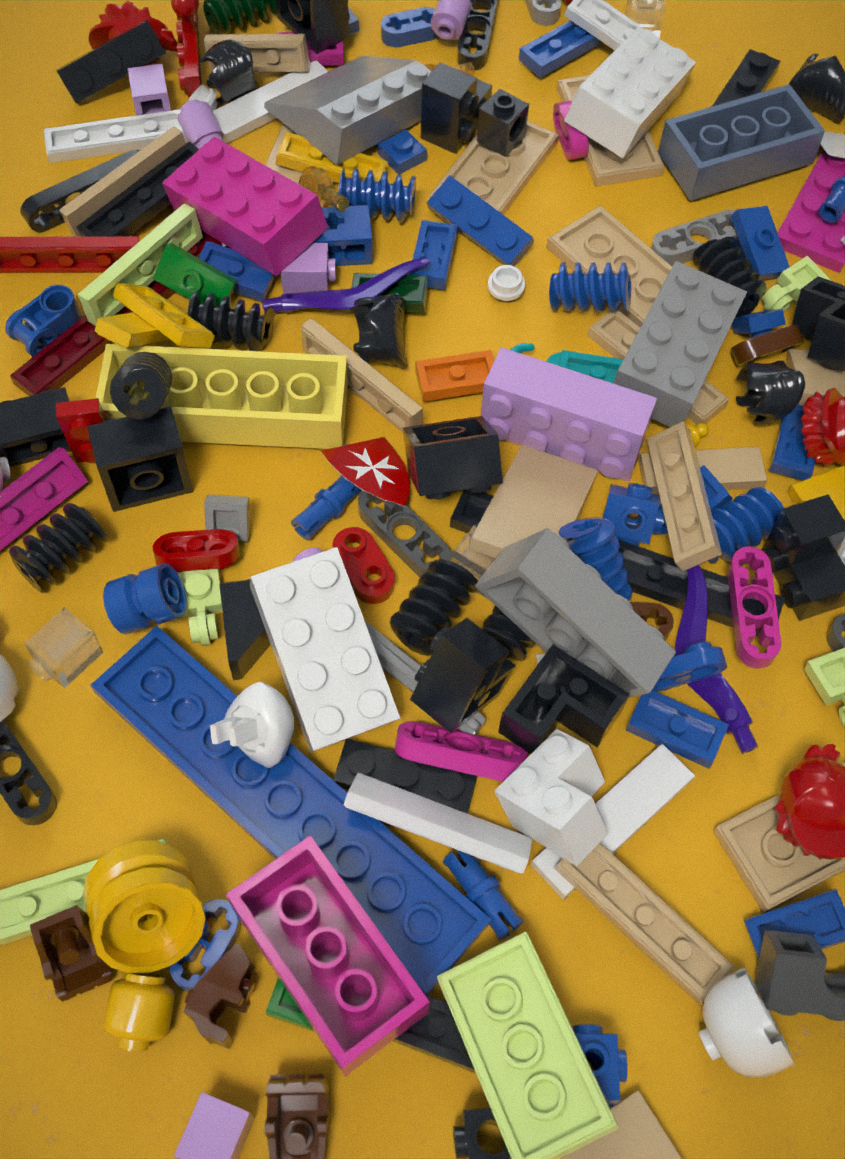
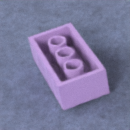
(566, 413)

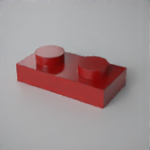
(74, 419)

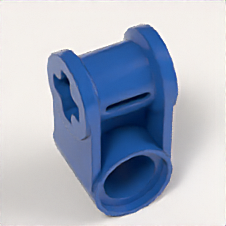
(44, 318)

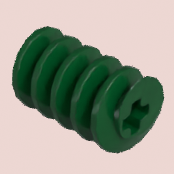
(224, 11)

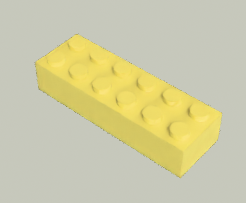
(246, 395)

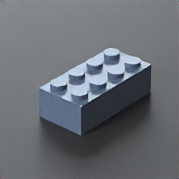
(740, 141)

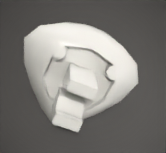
(257, 723)

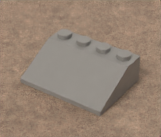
(354, 105)

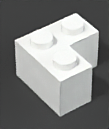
(553, 797)

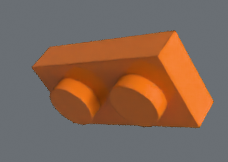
(453, 375)

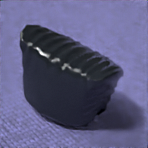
(233, 72)
(822, 86)
(381, 330)
(771, 390)

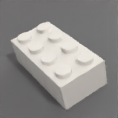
(629, 91)
(323, 649)

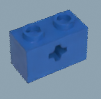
(348, 235)

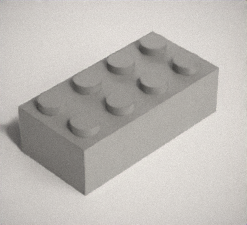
(680, 341)
(568, 605)

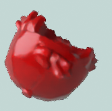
(121, 18)
(825, 427)
(814, 804)

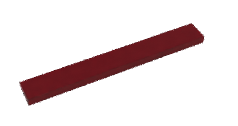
(77, 346)

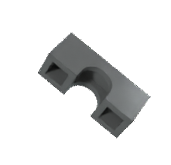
(794, 977)

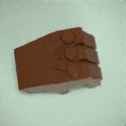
(69, 953)
(222, 986)
(297, 1116)

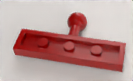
(189, 52)

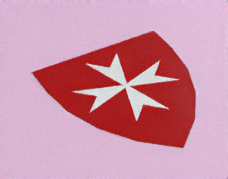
(372, 468)

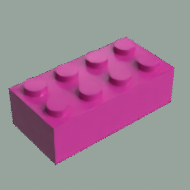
(247, 205)
(328, 955)

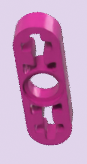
(746, 623)
(458, 751)

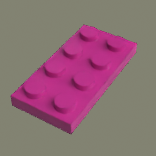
(804, 230)

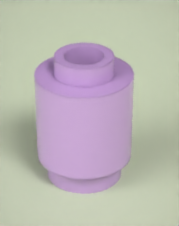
(450, 18)
(199, 123)

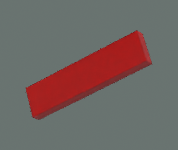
(62, 253)

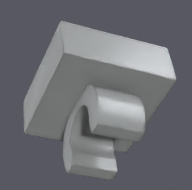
(229, 514)

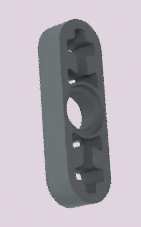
(408, 549)

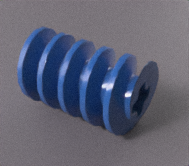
(379, 194)
(590, 288)
(745, 521)
(599, 548)

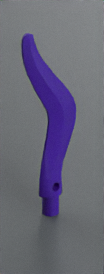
(343, 298)
(715, 689)

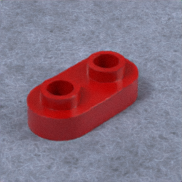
(197, 549)
(364, 561)

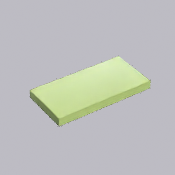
(526, 1053)

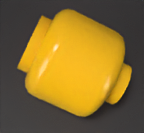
(139, 1010)

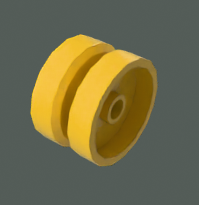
(143, 907)

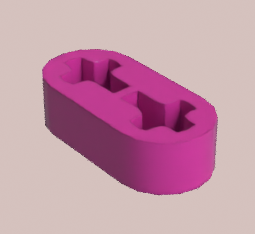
(572, 140)

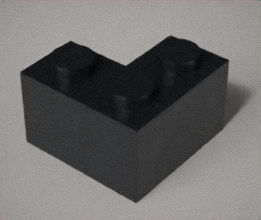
(451, 107)
(822, 321)
(806, 556)
(461, 675)
(562, 693)

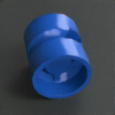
(140, 599)

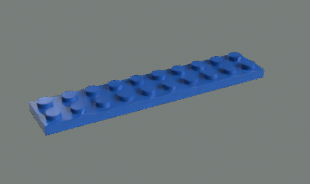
(172, 706)

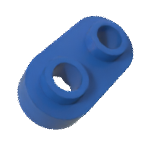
(695, 664)

